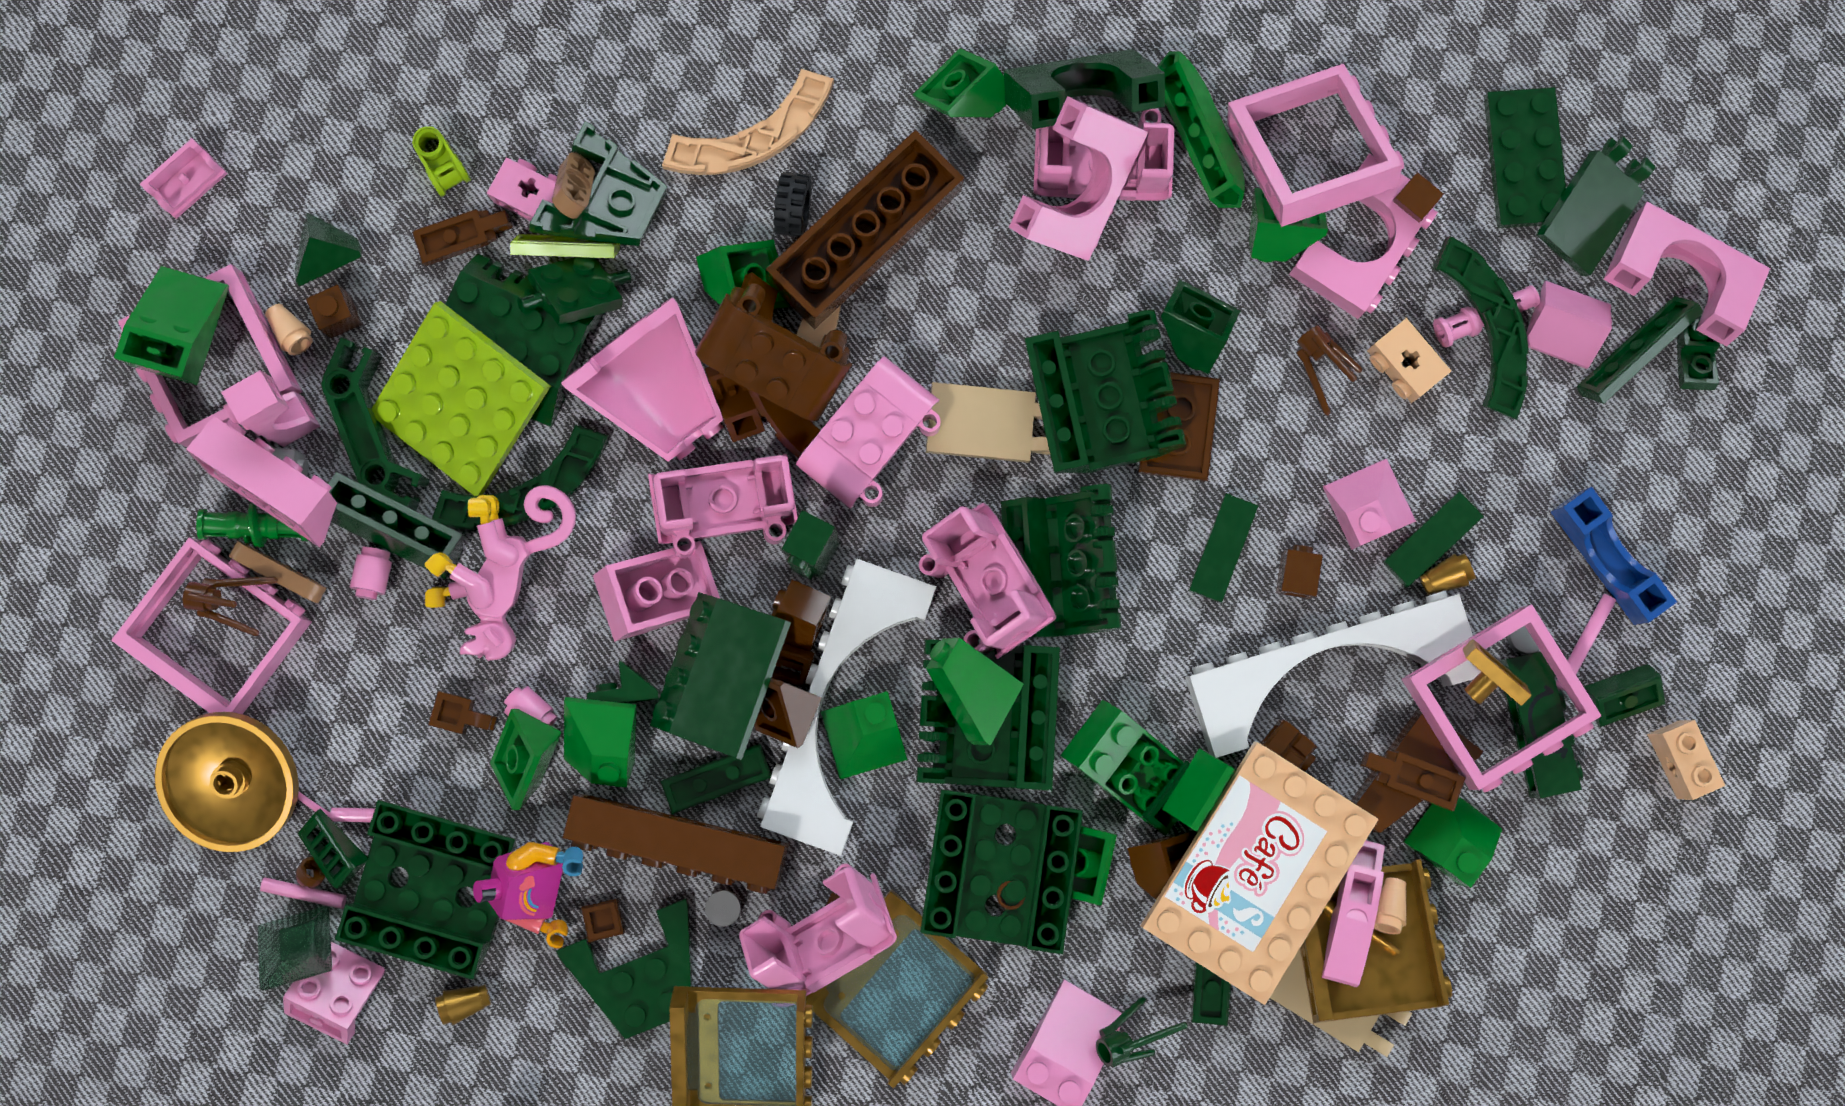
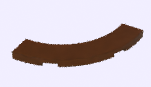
(790, 428)

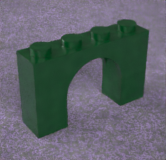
(1041, 89)

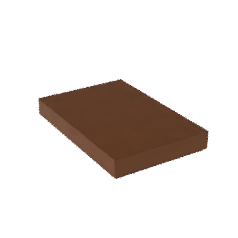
(1197, 409)

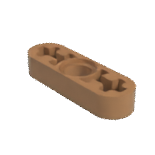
(573, 185)
(270, 567)

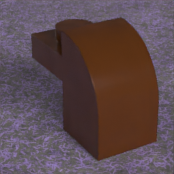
(735, 406)

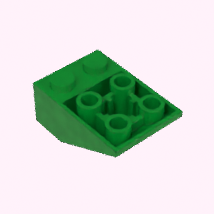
(173, 325)
(1122, 758)

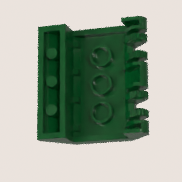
(527, 335)
(1104, 395)
(1071, 557)
(1025, 742)

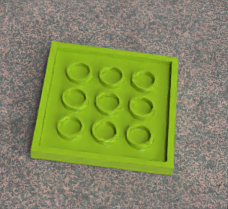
(459, 399)

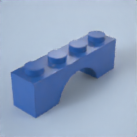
(1592, 532)

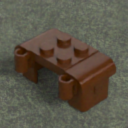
(772, 358)

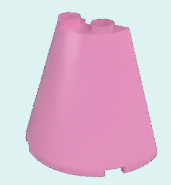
(652, 384)

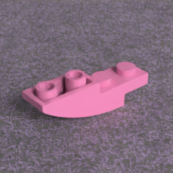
(1354, 916)

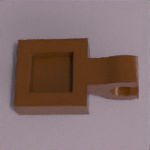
(456, 713)

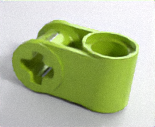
(441, 165)

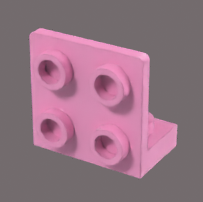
(335, 997)

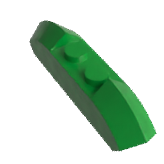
(1202, 132)

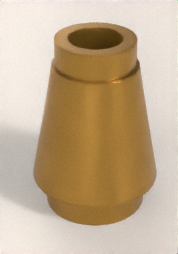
(1448, 575)
(461, 1003)

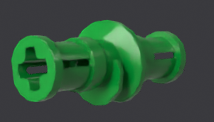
(249, 525)

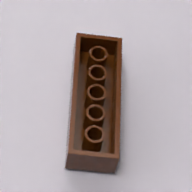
(864, 229)
(675, 841)

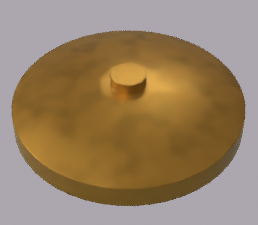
(226, 781)

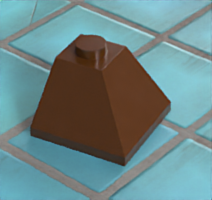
(1157, 859)

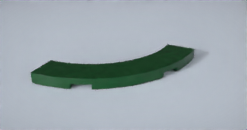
(1501, 321)
(565, 473)

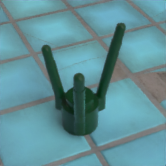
(1117, 1046)

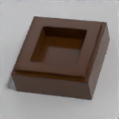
(1418, 197)
(603, 920)

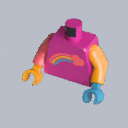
(527, 885)

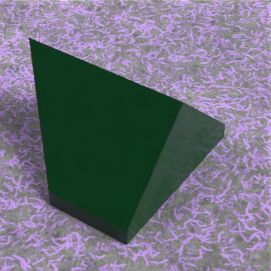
(323, 250)

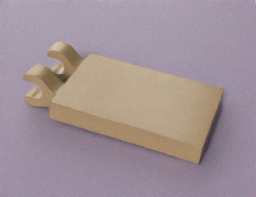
(985, 423)
(1353, 1032)

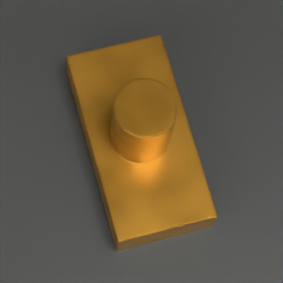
(1491, 676)

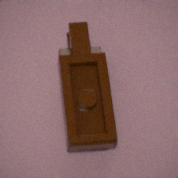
(459, 235)
(1416, 778)

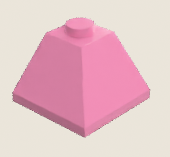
(1369, 504)

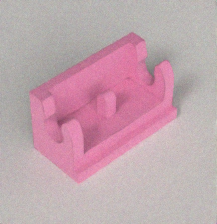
(183, 178)

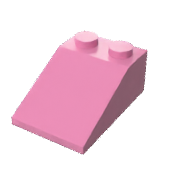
(653, 590)
(1062, 1051)

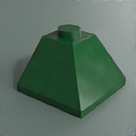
(1198, 325)

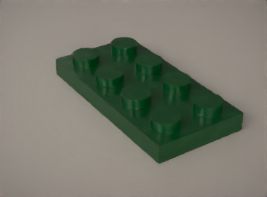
(1524, 155)

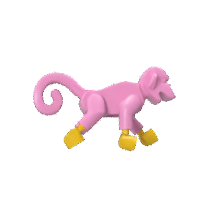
(500, 578)

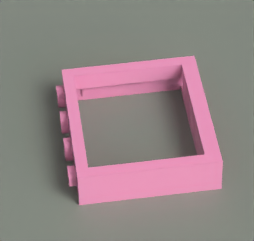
(1331, 194)
(263, 339)
(130, 634)
(1521, 760)

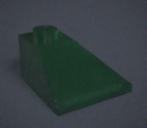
(294, 948)

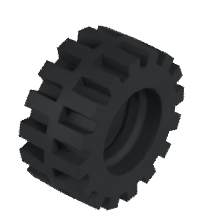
(792, 204)

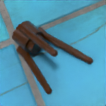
(1318, 345)
(205, 598)

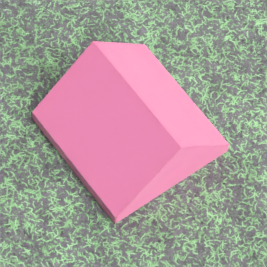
(1569, 325)

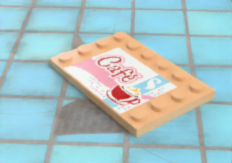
(1259, 872)

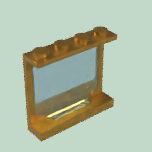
(901, 997)
(740, 1047)

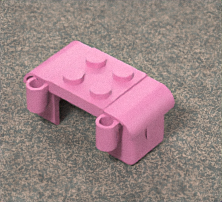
(1066, 166)
(868, 433)
(723, 501)
(989, 576)
(823, 943)

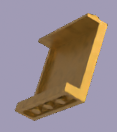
(1389, 979)

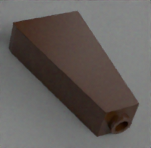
(1416, 741)

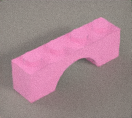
(262, 408)

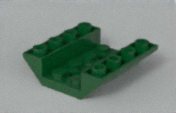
(972, 865)
(425, 916)

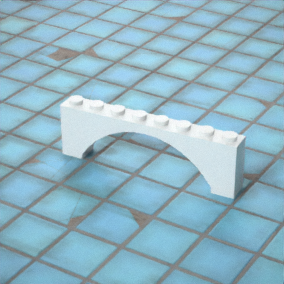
(870, 605)
(1232, 694)

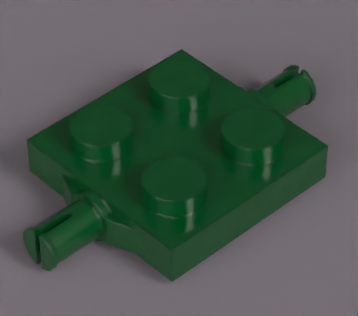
(574, 289)

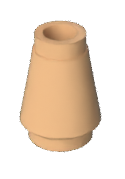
(288, 330)
(1392, 907)

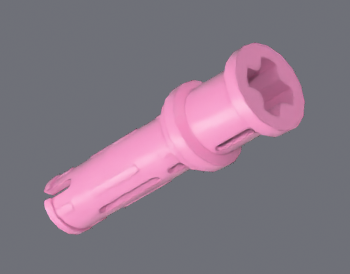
(1470, 321)

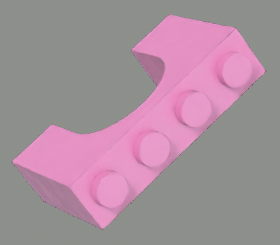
(1078, 225)
(1730, 276)
(1356, 284)

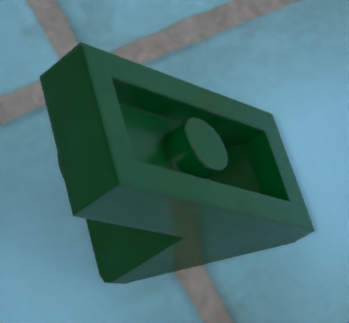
(633, 688)

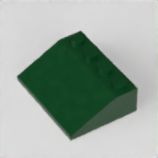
(720, 675)

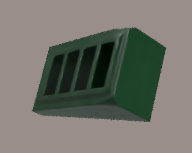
(346, 850)

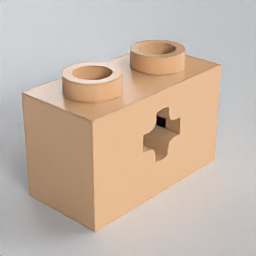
(1425, 366)
(1686, 759)

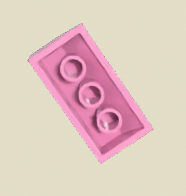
(264, 479)

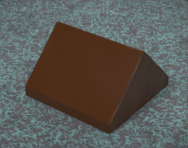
(786, 713)

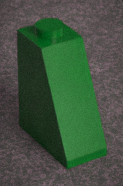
(973, 688)

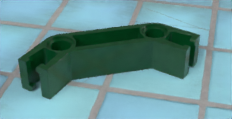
(358, 426)

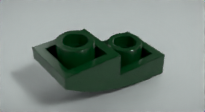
(1696, 359)

